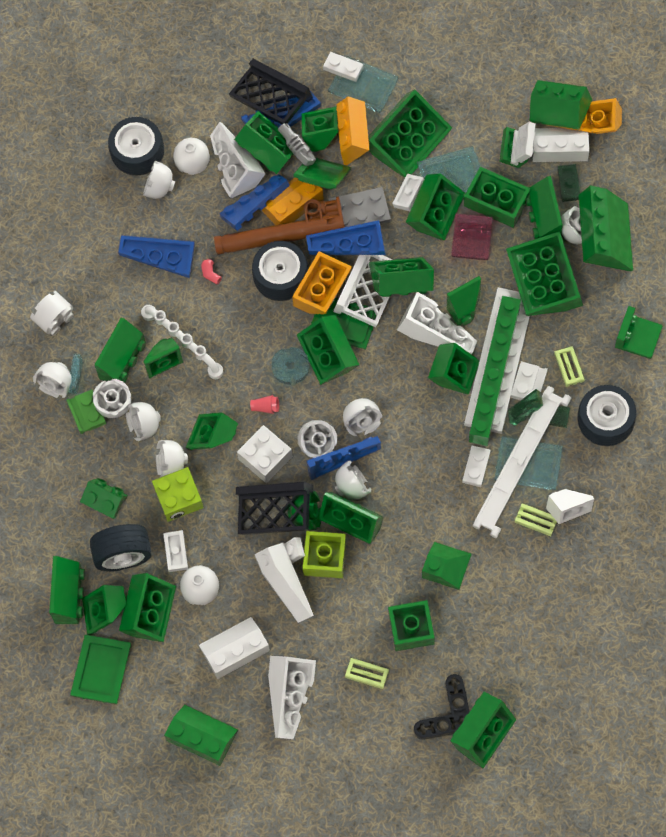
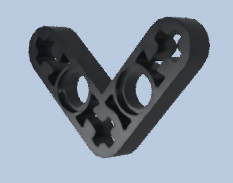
(456, 713)

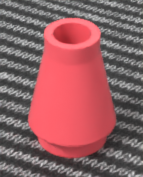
(266, 404)

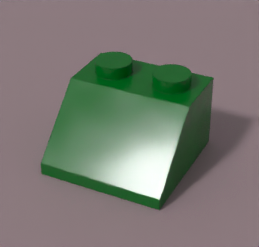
(454, 368)

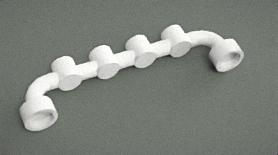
(149, 313)

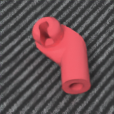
(207, 270)

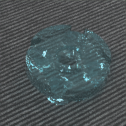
(289, 356)

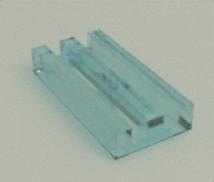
(76, 370)

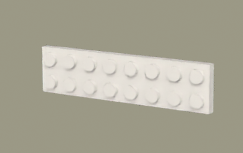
(512, 364)

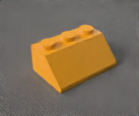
(352, 129)
(290, 203)
(320, 284)

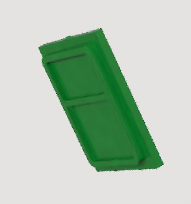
(322, 173)
(356, 331)
(100, 669)

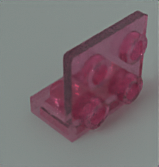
(471, 236)

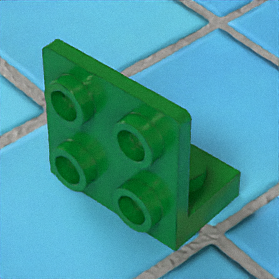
(638, 335)

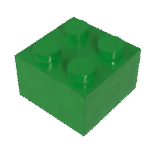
(411, 625)

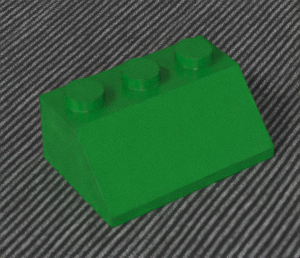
(559, 104)
(264, 142)
(496, 197)
(434, 209)
(544, 209)
(402, 276)
(327, 349)
(120, 352)
(350, 517)
(66, 591)
(147, 607)
(483, 729)
(200, 734)

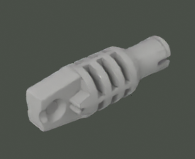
(297, 145)

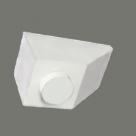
(568, 505)

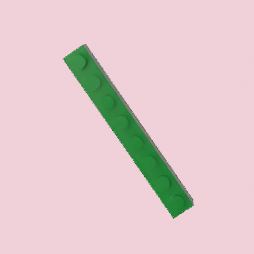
(494, 371)

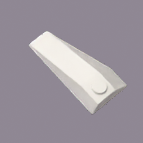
(239, 167)
(429, 325)
(281, 576)
(288, 686)

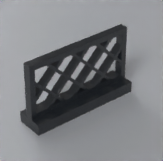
(277, 79)
(274, 491)

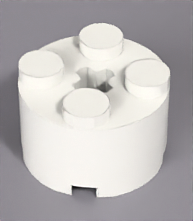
(52, 313)

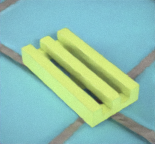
(573, 380)
(518, 520)
(385, 671)

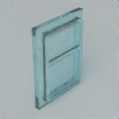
(372, 86)
(456, 166)
(542, 468)

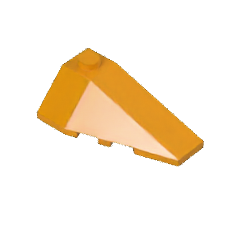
(602, 117)

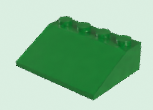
(408, 134)
(605, 229)
(544, 276)

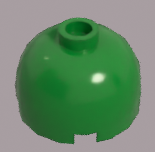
(314, 511)

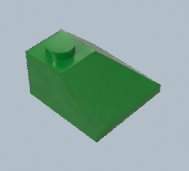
(319, 128)
(463, 301)
(162, 357)
(211, 431)
(445, 565)
(103, 607)

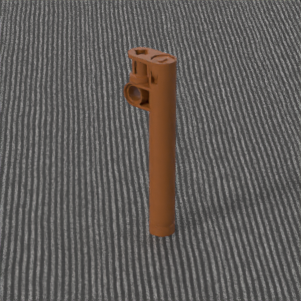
(326, 218)

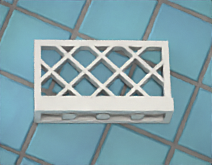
(350, 290)

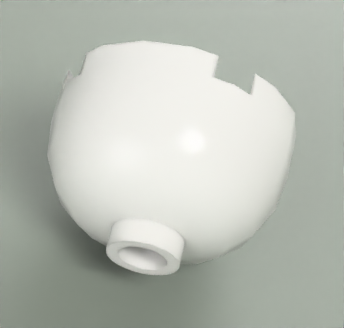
(191, 156)
(158, 181)
(571, 225)
(53, 379)
(112, 398)
(361, 416)
(143, 420)
(317, 438)
(170, 458)
(351, 482)
(199, 585)

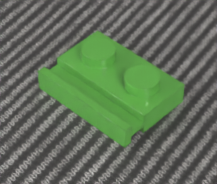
(85, 413)

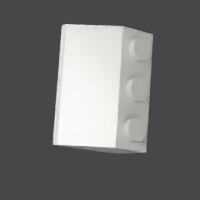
(560, 145)
(234, 647)

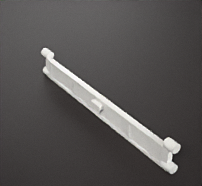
(518, 461)

